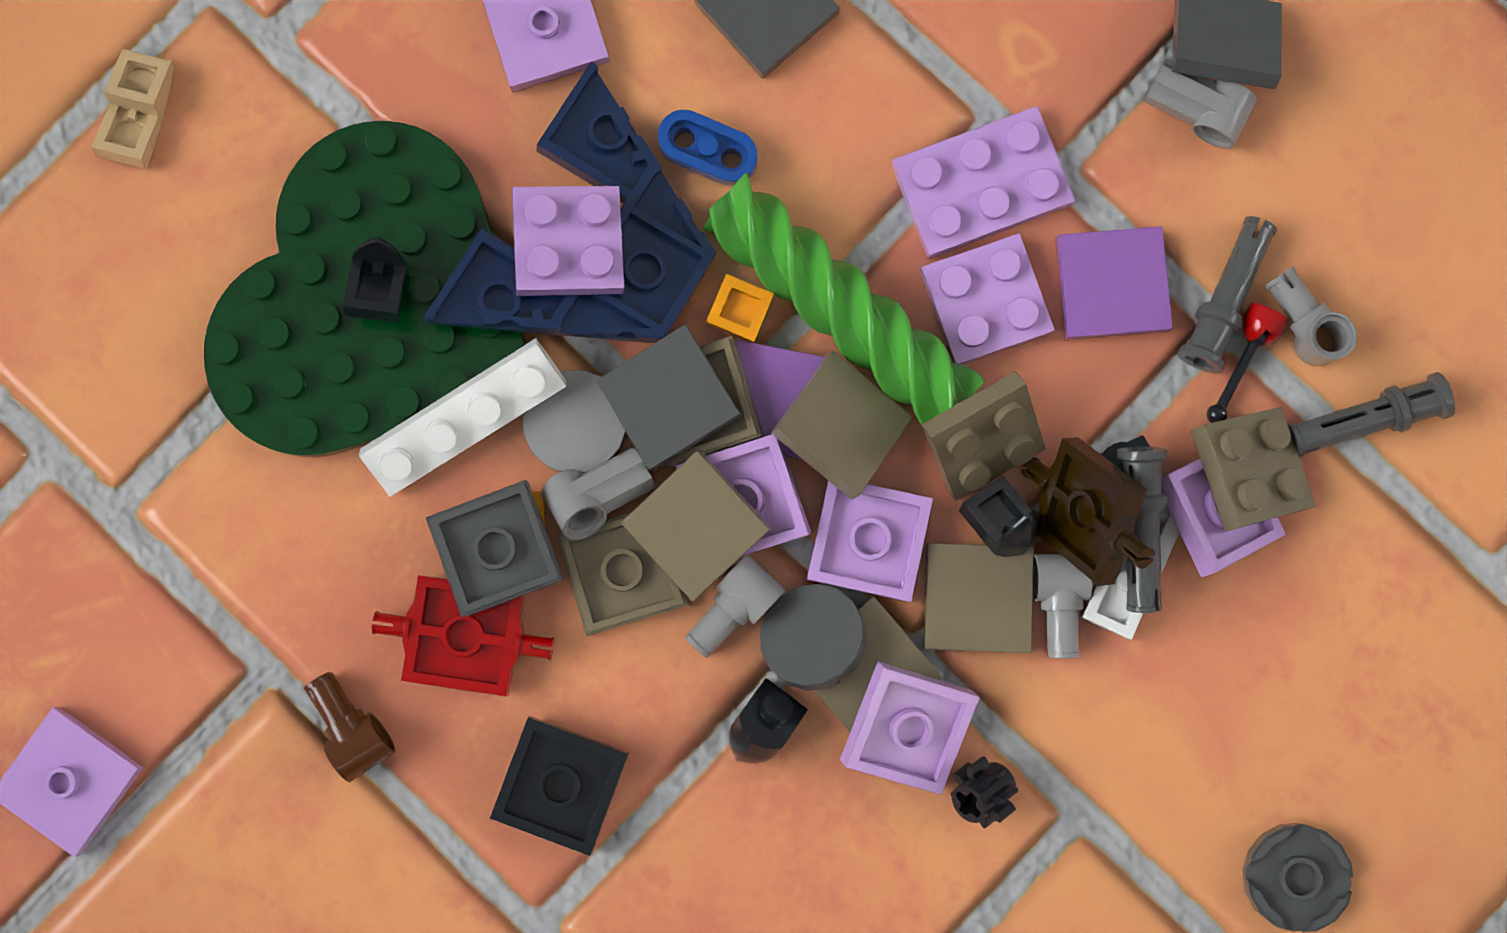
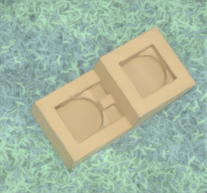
(135, 110)

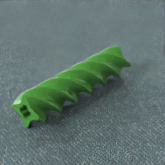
(838, 302)

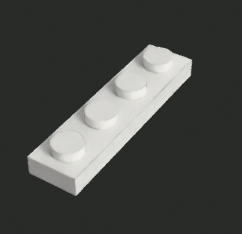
(462, 417)

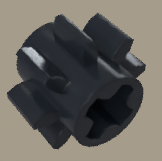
(984, 792)

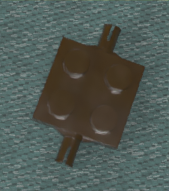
(1089, 511)

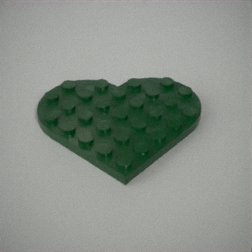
(278, 338)

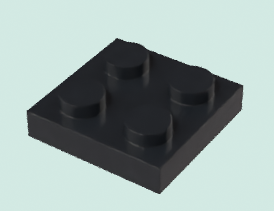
(559, 785)

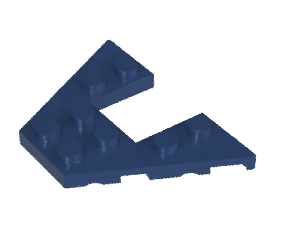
(660, 242)

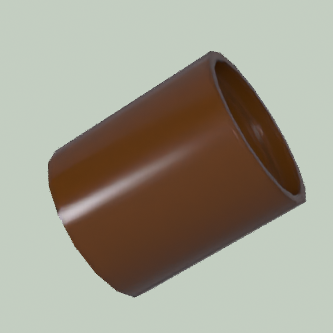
(354, 738)

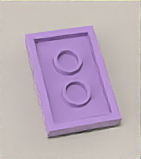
(982, 182)

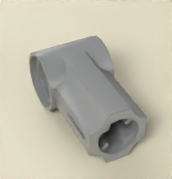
(1212, 108)
(584, 499)

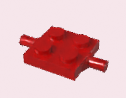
(460, 651)

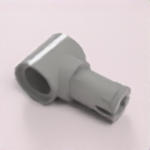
(1308, 316)
(1061, 593)
(740, 598)

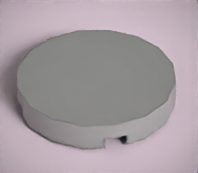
(574, 426)

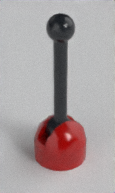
(1261, 328)

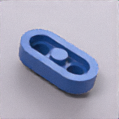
(709, 147)

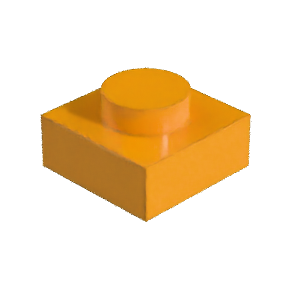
(740, 309)

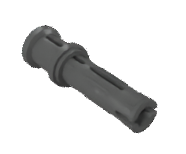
(1221, 315)
(1393, 410)
(1145, 467)

